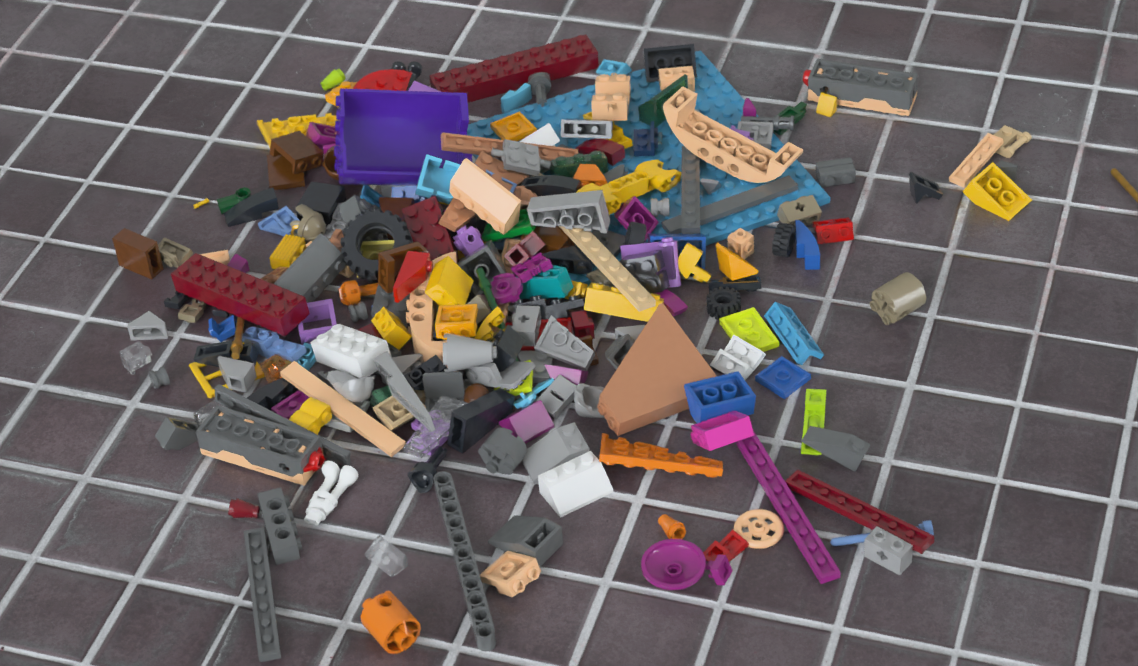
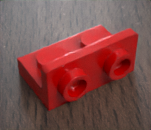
(833, 230)

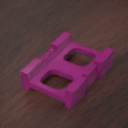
(532, 266)

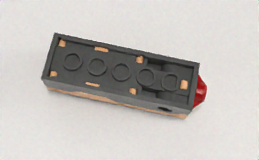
(863, 86)
(260, 445)

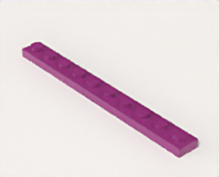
(789, 509)

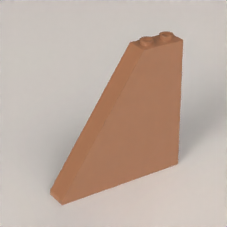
(653, 376)

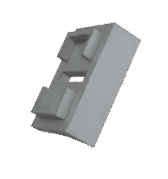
(562, 388)

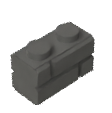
(835, 172)

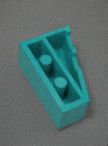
(549, 284)

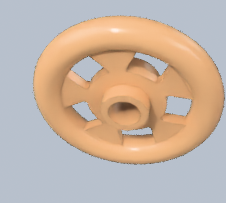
(766, 540)

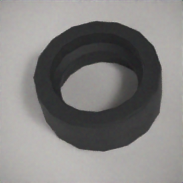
(635, 233)

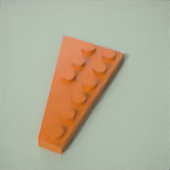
(653, 457)

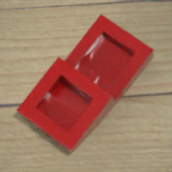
(730, 546)

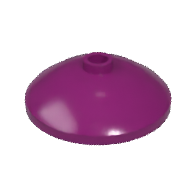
(673, 564)

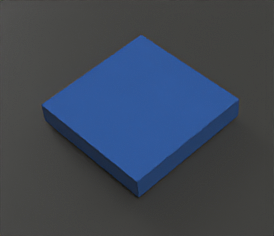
(783, 377)

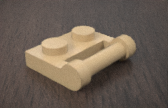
(1009, 135)

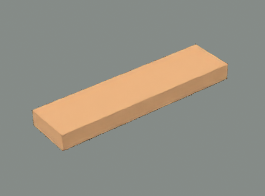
(976, 160)

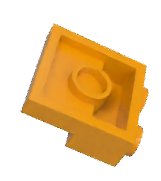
(456, 320)

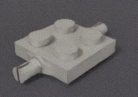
(521, 157)

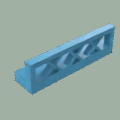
(792, 333)

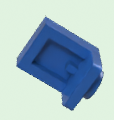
(224, 329)

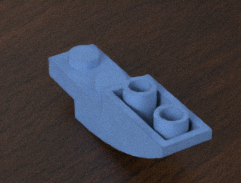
(268, 344)

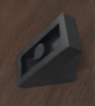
(921, 186)

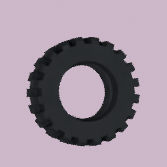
(360, 229)

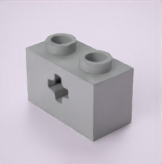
(527, 323)
(888, 550)

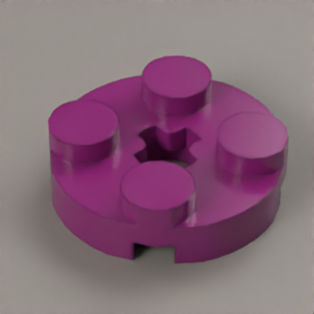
(512, 285)

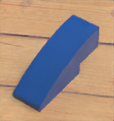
(807, 246)

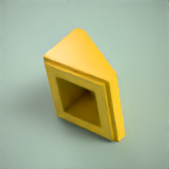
(826, 105)

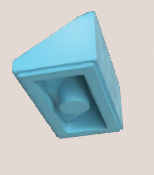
(608, 67)

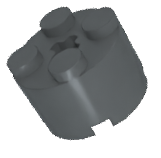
(502, 451)

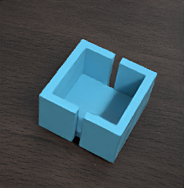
(435, 180)

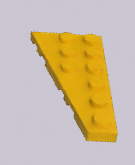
(299, 123)

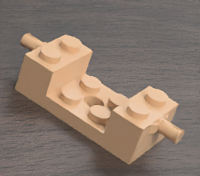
(611, 97)

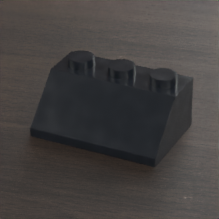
(667, 57)

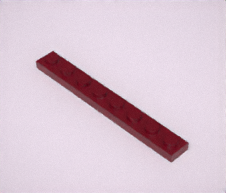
(858, 510)

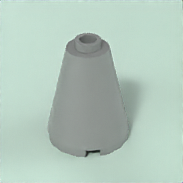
(466, 352)

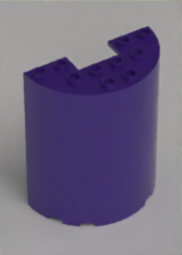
(389, 133)

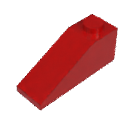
(412, 274)

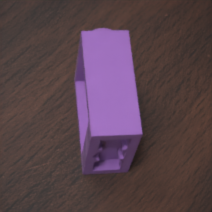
(318, 311)

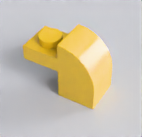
(687, 263)

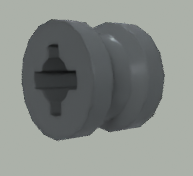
(358, 312)
(159, 377)

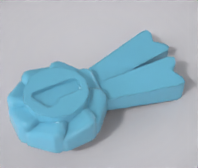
(529, 398)

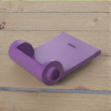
(670, 256)

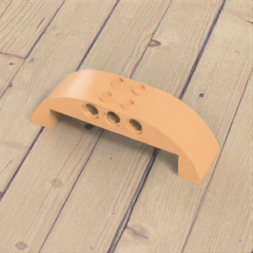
(723, 146)
(421, 318)

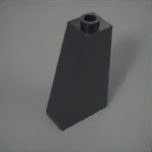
(478, 418)

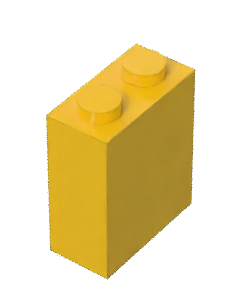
(448, 283)

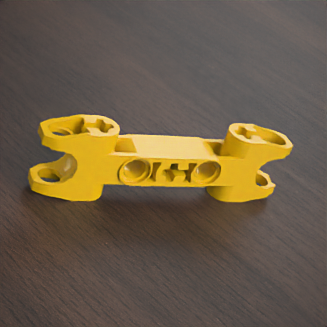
(644, 179)

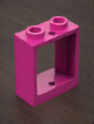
(721, 430)

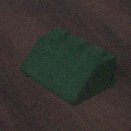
(653, 108)
(568, 165)

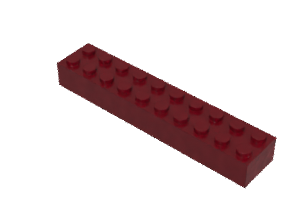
(513, 70)

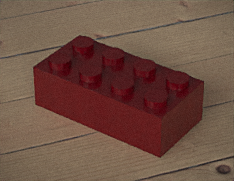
(423, 226)

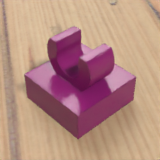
(719, 569)

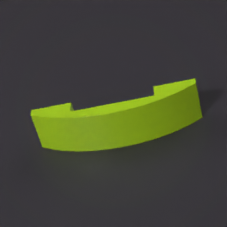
(814, 415)

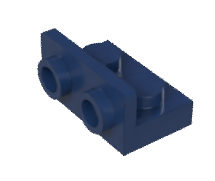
(645, 141)

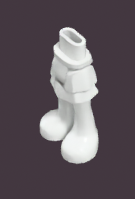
(322, 501)

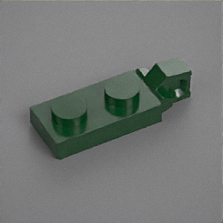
(797, 111)

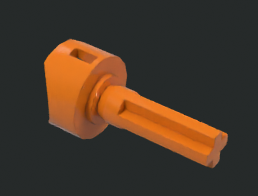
(355, 292)

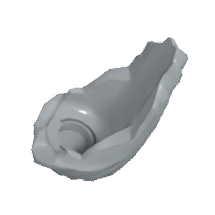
(351, 387)
(586, 400)

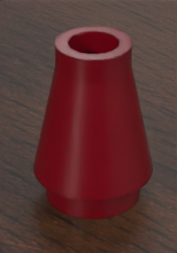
(242, 509)

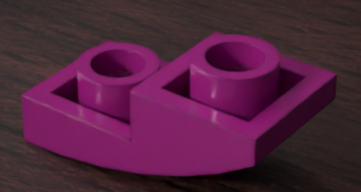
(672, 302)

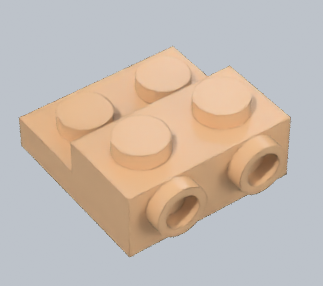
(511, 573)

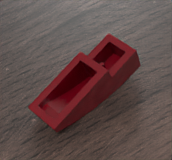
(612, 150)

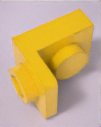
(578, 289)

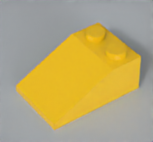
(996, 193)

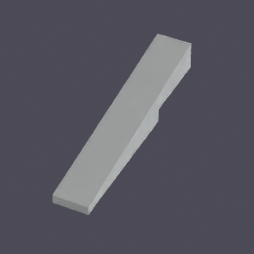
(402, 390)

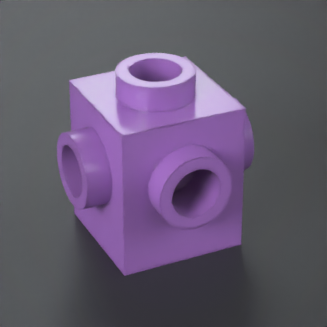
(468, 240)

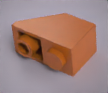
(589, 174)

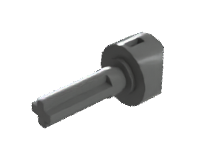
(540, 86)

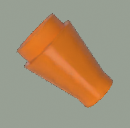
(672, 527)

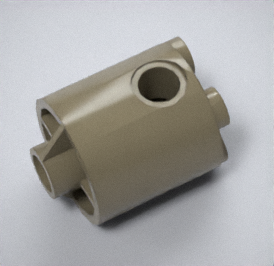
(898, 298)

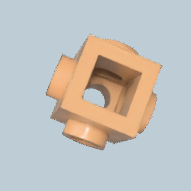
(741, 243)

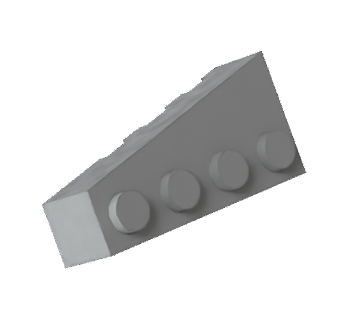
(571, 211)

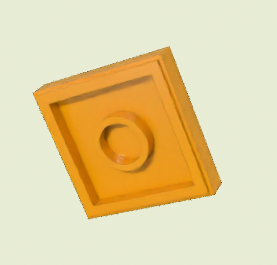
(513, 127)

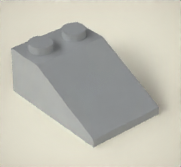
(554, 449)

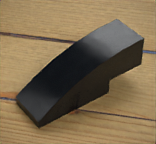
(252, 208)
(209, 353)

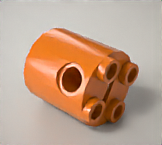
(390, 622)

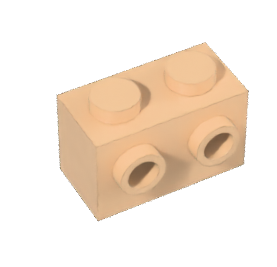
(669, 75)

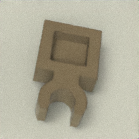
(192, 312)

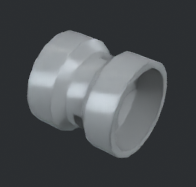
(660, 207)

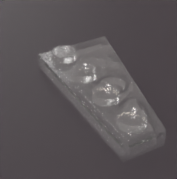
(422, 439)

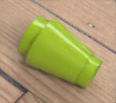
(334, 79)

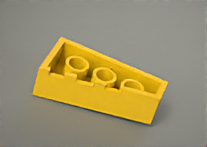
(612, 302)

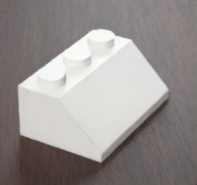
(574, 484)

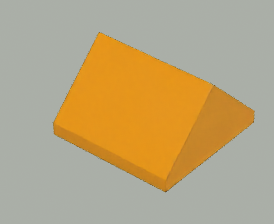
(733, 265)

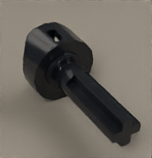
(423, 473)

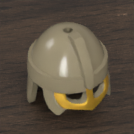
(310, 225)

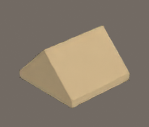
(392, 413)

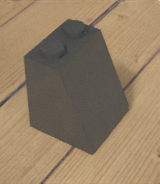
(486, 258)

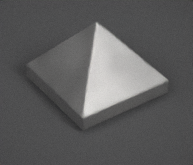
(710, 185)

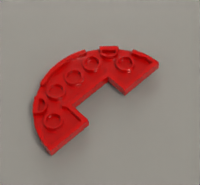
(385, 80)

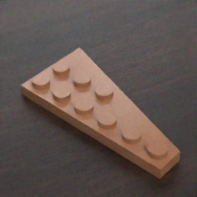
(457, 213)

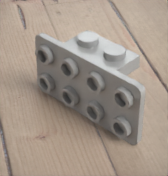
(490, 376)

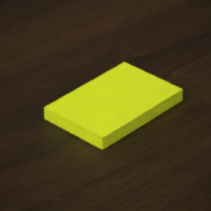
(751, 328)

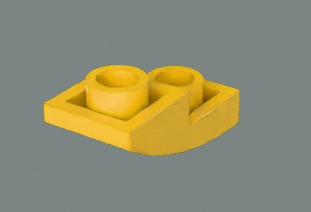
(494, 319)

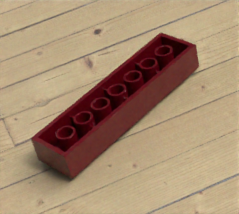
(240, 294)

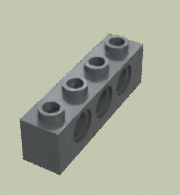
(279, 527)

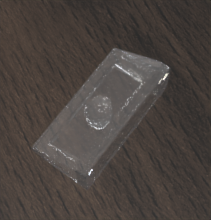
(386, 556)

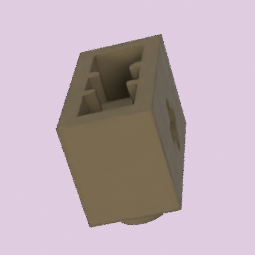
(802, 209)

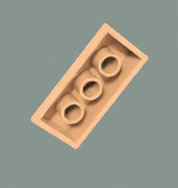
(485, 197)

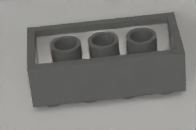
(313, 269)

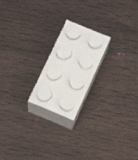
(349, 350)

